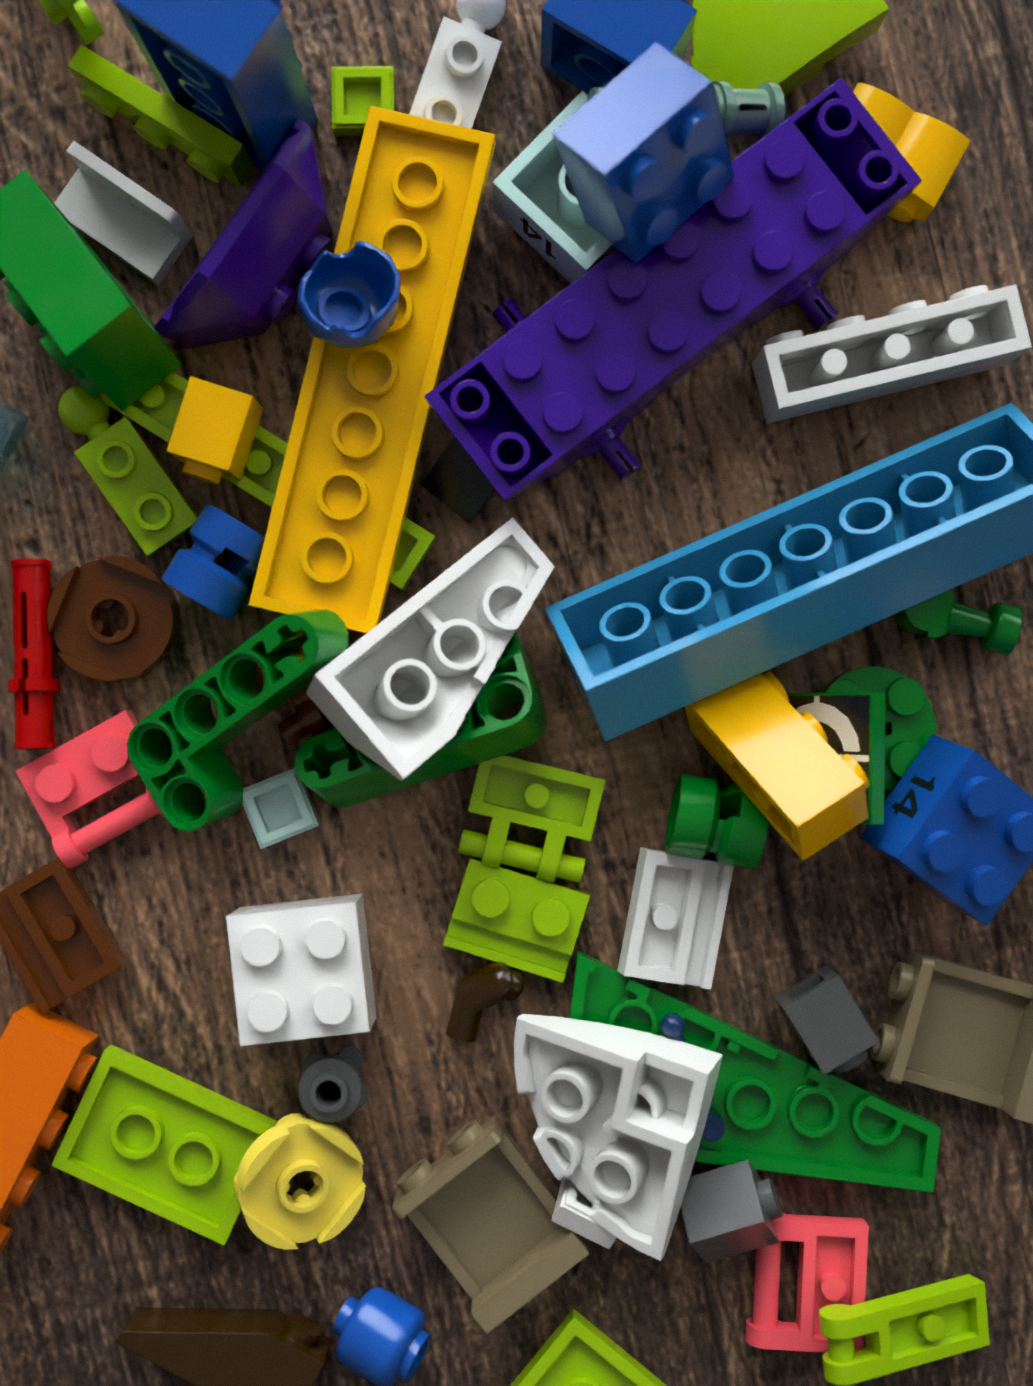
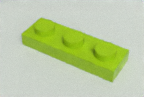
(160, 118)

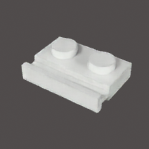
(675, 919)

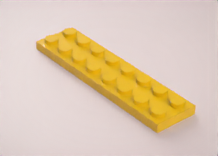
(365, 406)

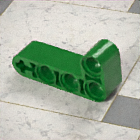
(240, 701)
(348, 777)

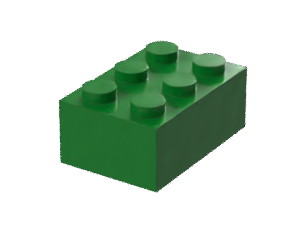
(75, 299)

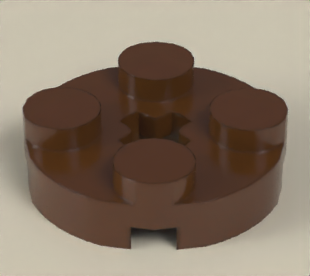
(80, 634)

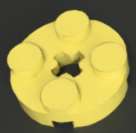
(276, 1157)

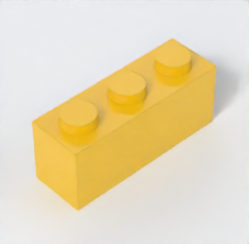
(781, 762)

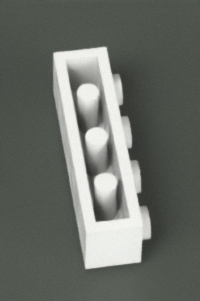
(891, 352)

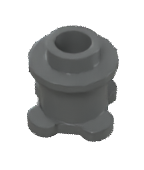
(343, 1070)

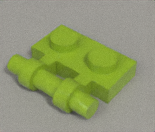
(538, 798)

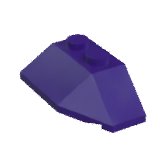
(259, 254)

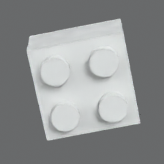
(301, 969)

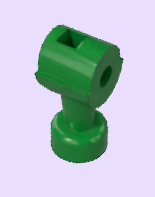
(942, 615)

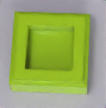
(354, 92)

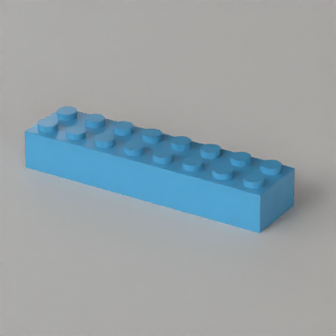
(801, 573)

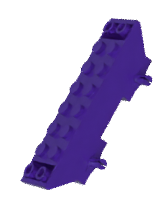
(630, 329)

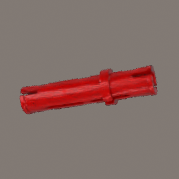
(33, 655)

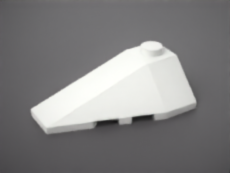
(422, 667)

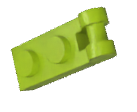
(904, 1329)

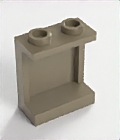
(959, 1033)
(489, 1220)

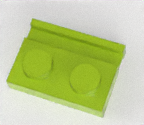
(517, 919)

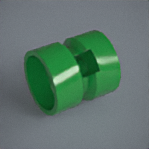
(715, 822)

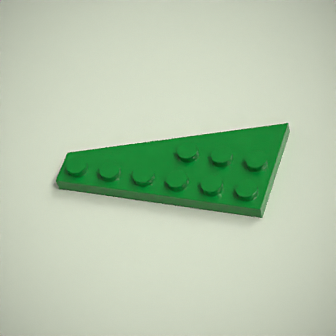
(771, 1101)

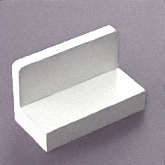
(122, 216)

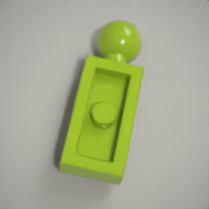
(127, 472)

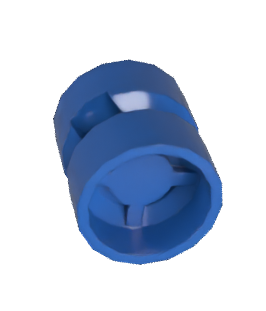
(205, 581)

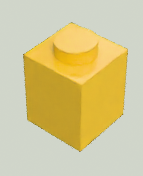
(214, 431)

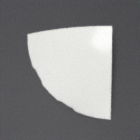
(617, 1117)

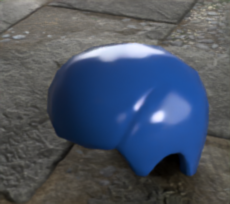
(350, 296)

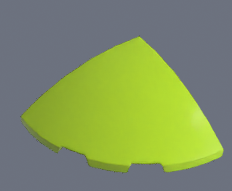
(777, 38)

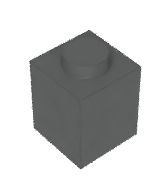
(827, 1021)
(730, 1211)

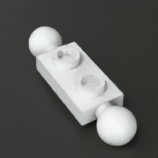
(460, 64)

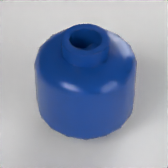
(381, 1337)

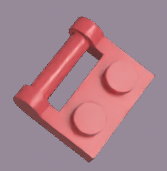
(80, 775)
(829, 1272)

